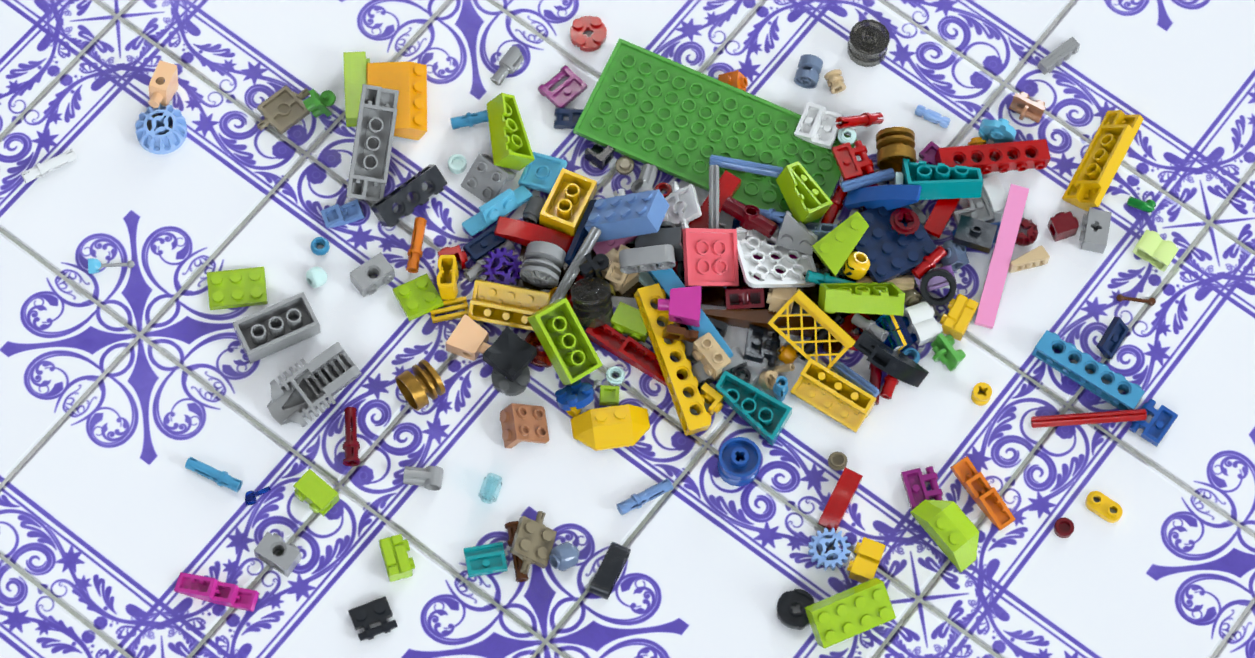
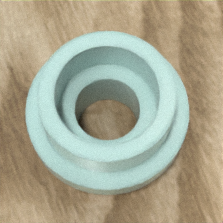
(842, 139)
(615, 370)

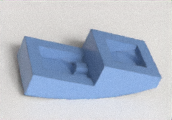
(342, 215)

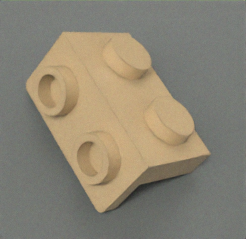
(710, 355)

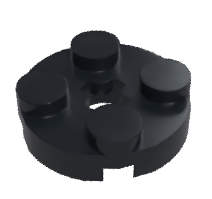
(785, 612)

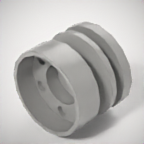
(542, 264)

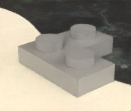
(978, 208)

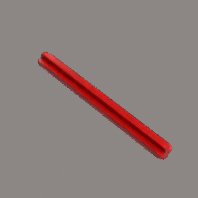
(1088, 418)

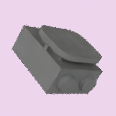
(667, 234)

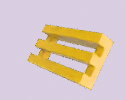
(450, 302)

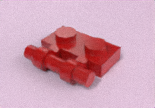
(847, 163)

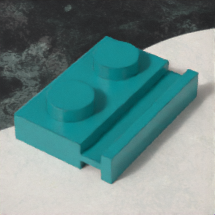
(485, 559)

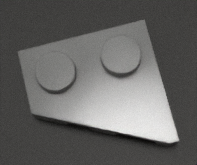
(795, 235)

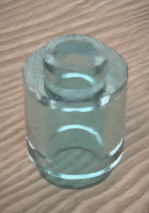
(490, 488)

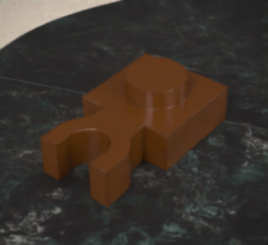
(679, 333)

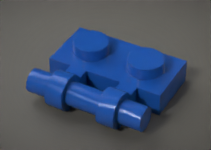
(1158, 426)

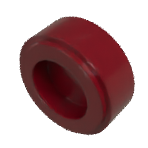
(1063, 527)

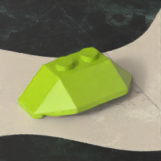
(949, 530)

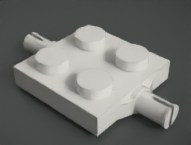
(683, 205)

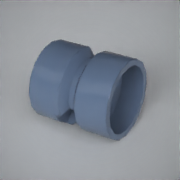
(808, 71)

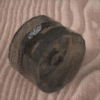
(868, 43)

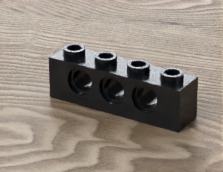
(383, 208)

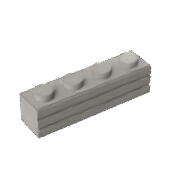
(1057, 56)

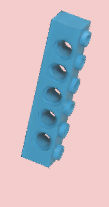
(1077, 372)

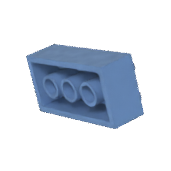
(628, 215)

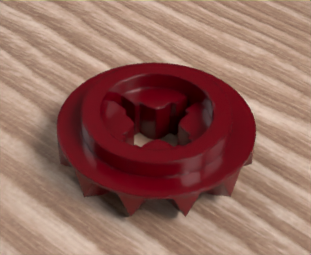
(909, 216)
(1031, 233)

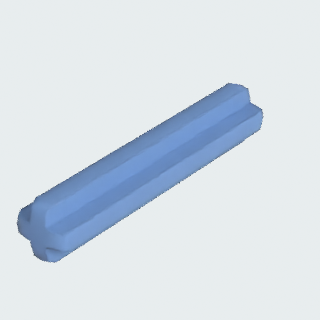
(867, 180)
(855, 378)

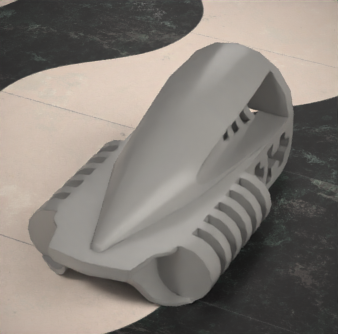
(311, 386)

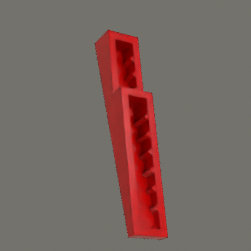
(727, 187)
(628, 350)

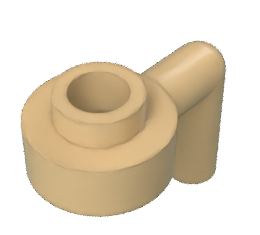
(768, 378)

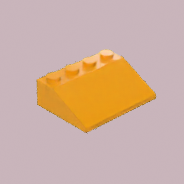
(411, 83)

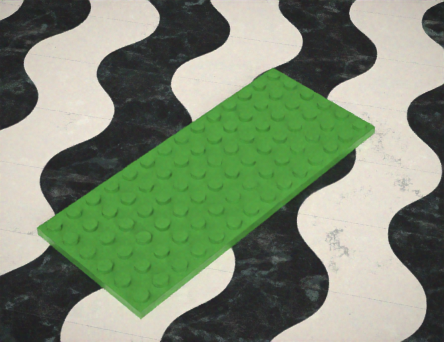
(682, 117)

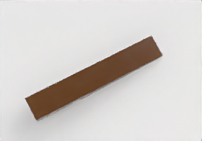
(760, 317)

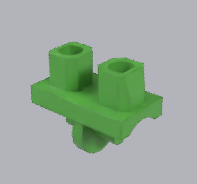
(318, 103)
(946, 353)

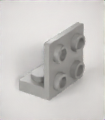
(485, 178)

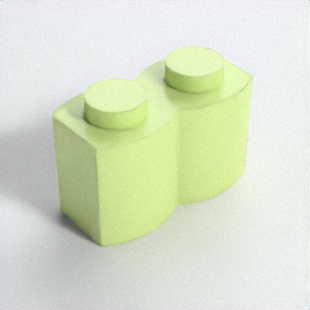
(1155, 250)

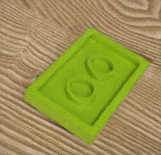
(237, 288)

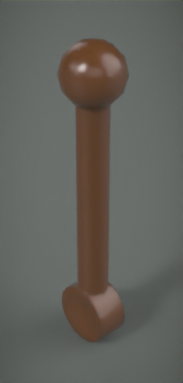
(1151, 301)

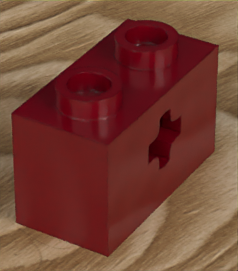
(744, 297)

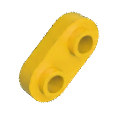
(1103, 507)

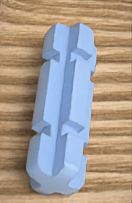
(932, 116)

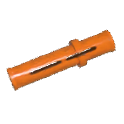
(415, 251)

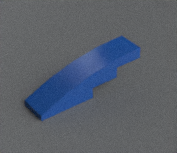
(883, 195)

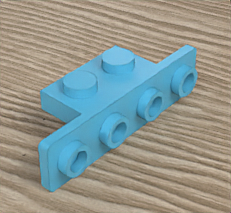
(498, 206)

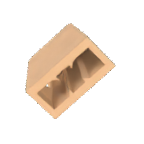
(160, 90)
(468, 339)

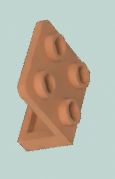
(524, 424)

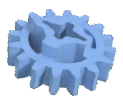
(836, 554)

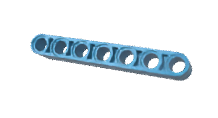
(668, 280)

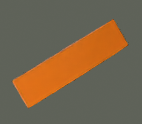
(982, 493)

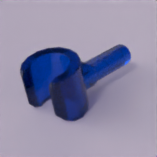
(250, 496)

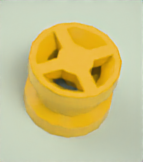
(981, 398)

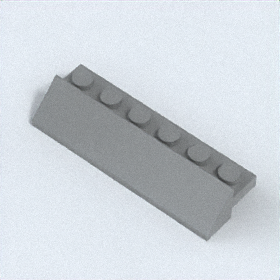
(372, 143)

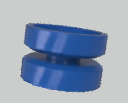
(739, 461)

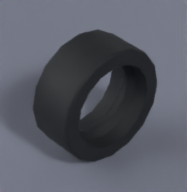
(938, 301)

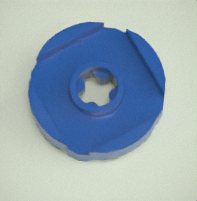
(575, 395)

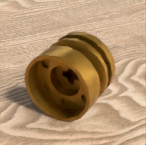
(893, 146)
(417, 386)

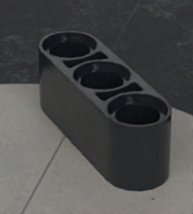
(609, 570)

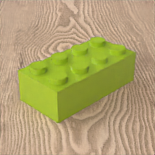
(564, 341)
(850, 612)

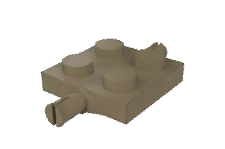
(283, 109)
(533, 542)

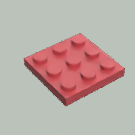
(710, 257)

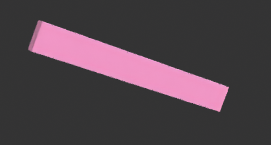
(1001, 256)

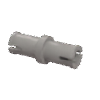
(870, 326)

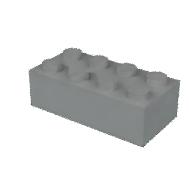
(276, 327)

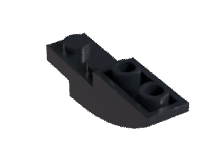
(890, 361)

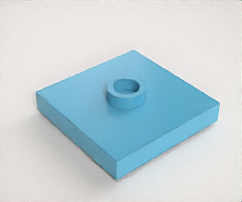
(542, 172)

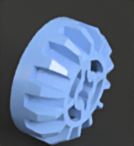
(161, 137)

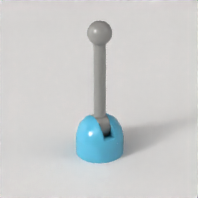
(95, 265)

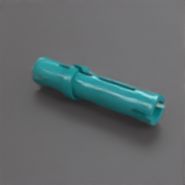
(818, 278)

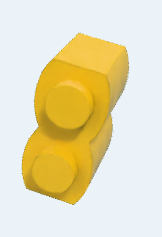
(447, 277)

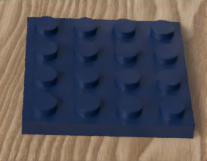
(887, 251)

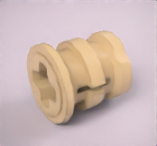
(835, 81)

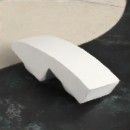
(995, 193)

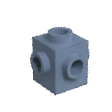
(955, 255)

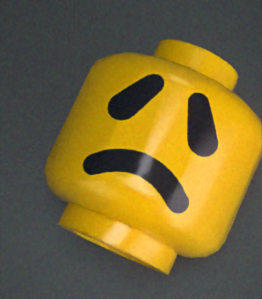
(856, 265)

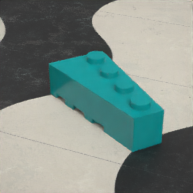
(943, 181)
(756, 407)

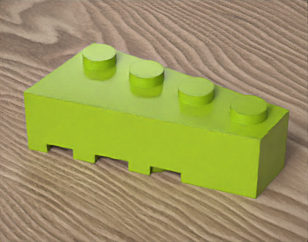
(507, 133)
(862, 298)

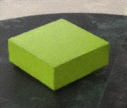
(609, 395)

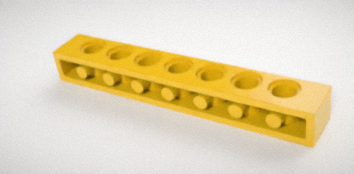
(690, 423)

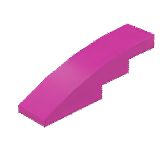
(216, 592)

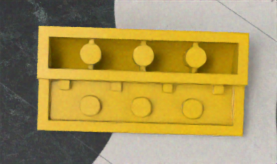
(505, 304)
(833, 395)

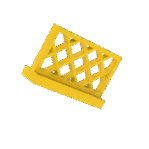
(819, 316)

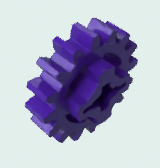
(498, 260)

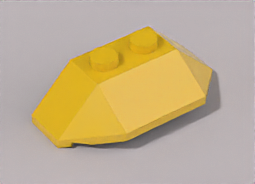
(611, 426)

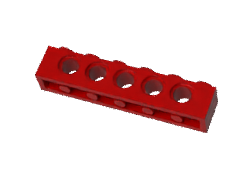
(999, 151)

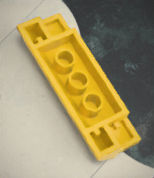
(1102, 159)

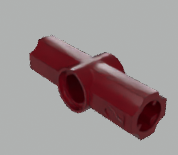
(749, 217)

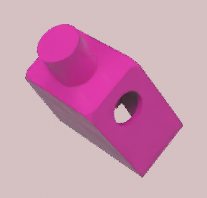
(683, 305)

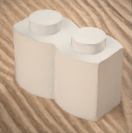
(923, 322)

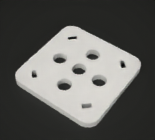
(765, 268)

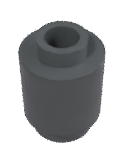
(533, 209)

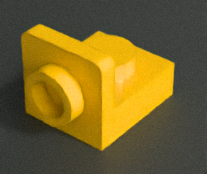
(713, 397)

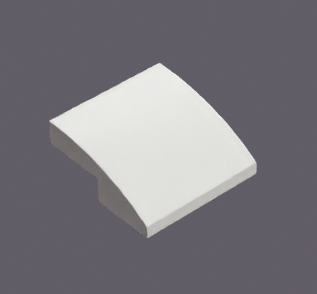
(818, 126)

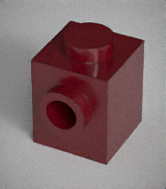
(1063, 226)

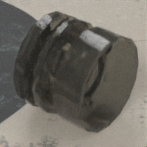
(592, 301)

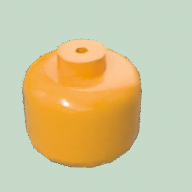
(787, 354)

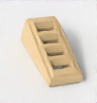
(1032, 259)

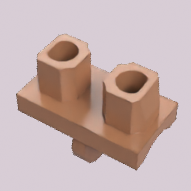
(1027, 107)

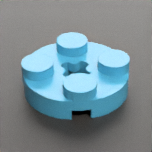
(997, 130)

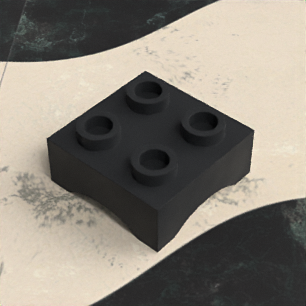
(509, 354)

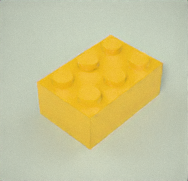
(567, 202)

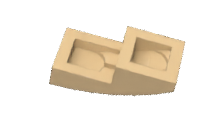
(614, 273)

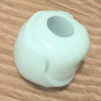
(316, 277)

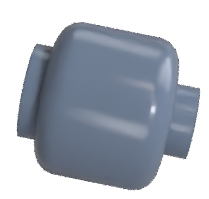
(564, 556)

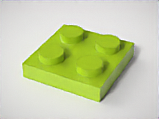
(418, 297)

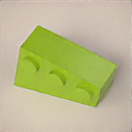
(802, 194)
(840, 242)

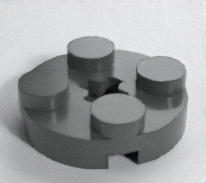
(508, 387)

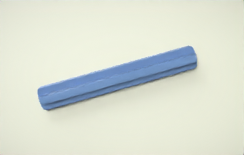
(745, 166)

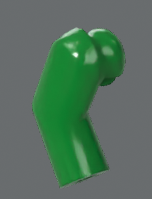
(1147, 206)

